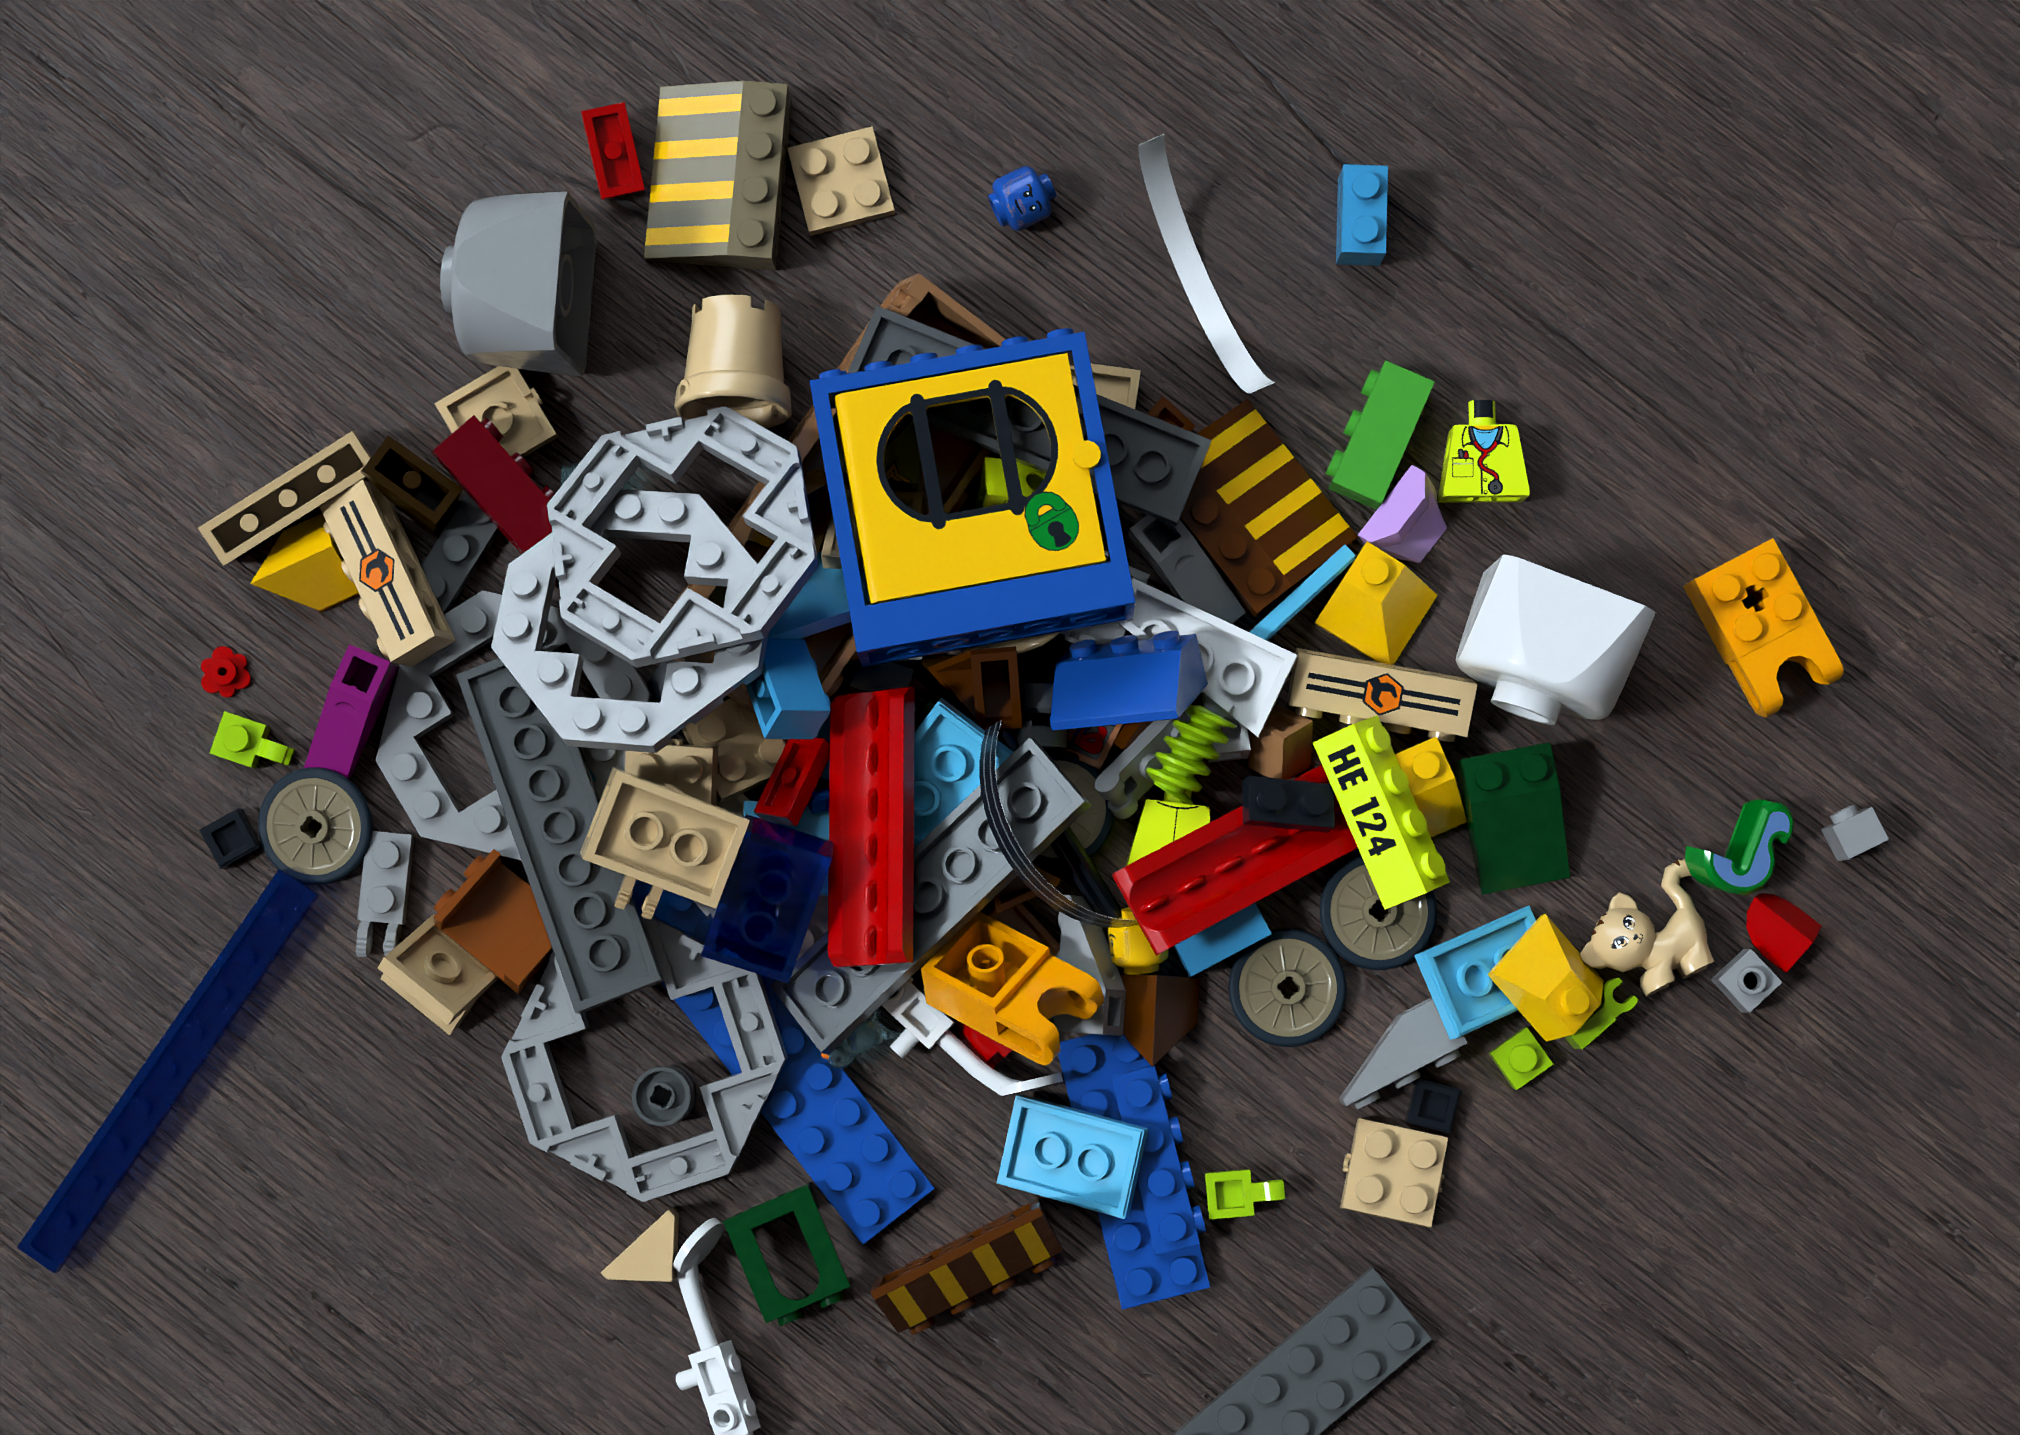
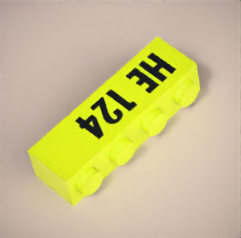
(1381, 812)

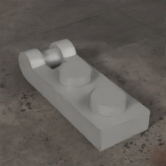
(1132, 766)

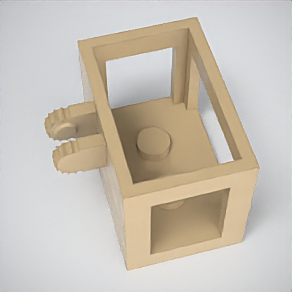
(662, 841)

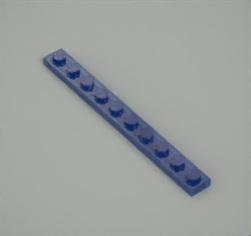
(168, 1071)

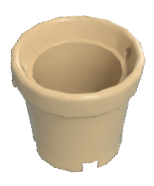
(735, 362)

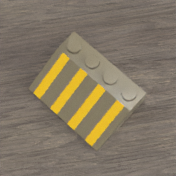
(719, 174)

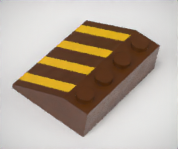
(1259, 512)
(967, 1267)

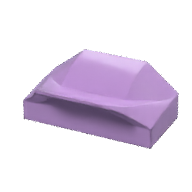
(1407, 519)

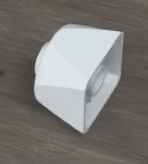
(1550, 642)

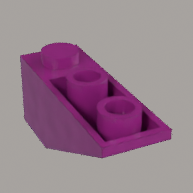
(350, 710)

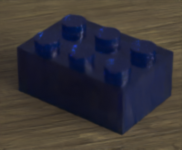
(768, 900)

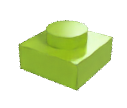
(1520, 1058)

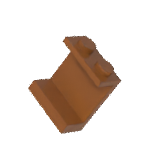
(496, 921)

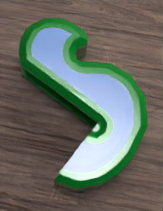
(1750, 852)

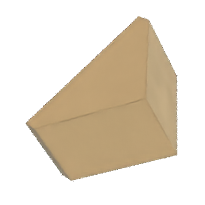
(650, 1254)

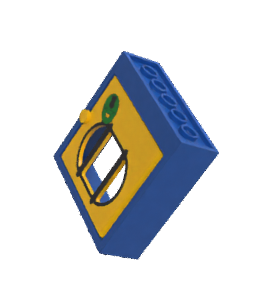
(941, 551)

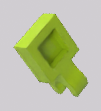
(246, 741)
(1602, 1016)
(1233, 1193)

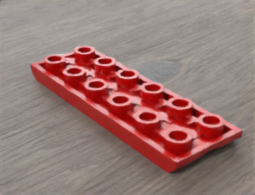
(871, 828)
(1224, 871)

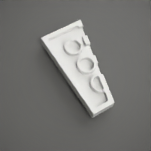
(1239, 666)

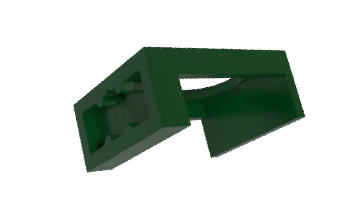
(830, 1268)

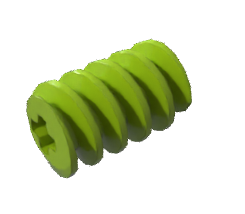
(1189, 752)

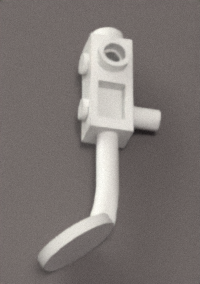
(932, 1026)
(716, 1365)

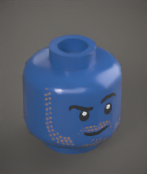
(1022, 198)

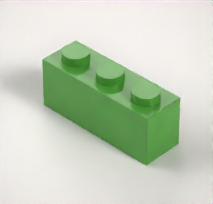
(1378, 434)

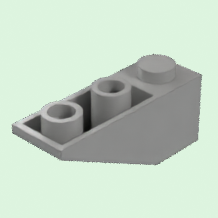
(1185, 567)
(1089, 951)
(1407, 1044)

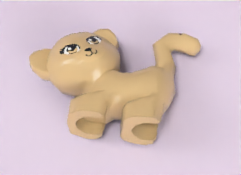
(1628, 939)

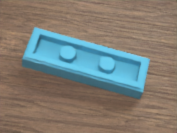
(1304, 593)

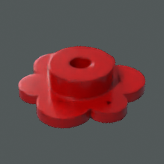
(235, 678)

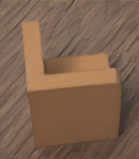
(1283, 745)

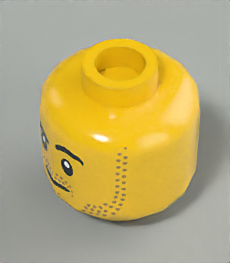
(1131, 948)

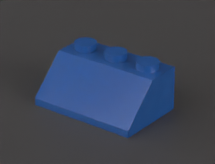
(1126, 681)

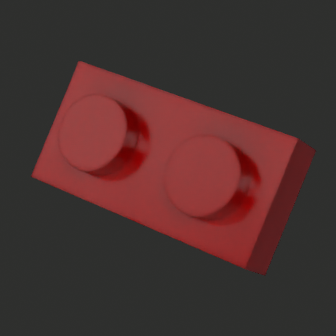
(612, 150)
(793, 781)

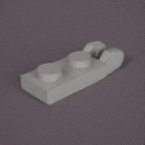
(384, 889)

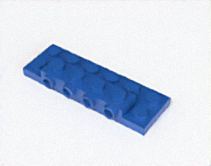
(1157, 1246)

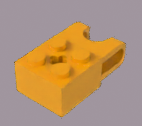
(1763, 638)
(1008, 987)

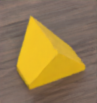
(306, 567)

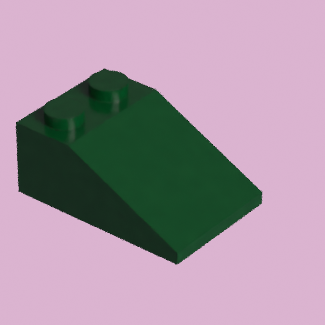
(1514, 817)

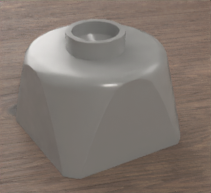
(522, 282)

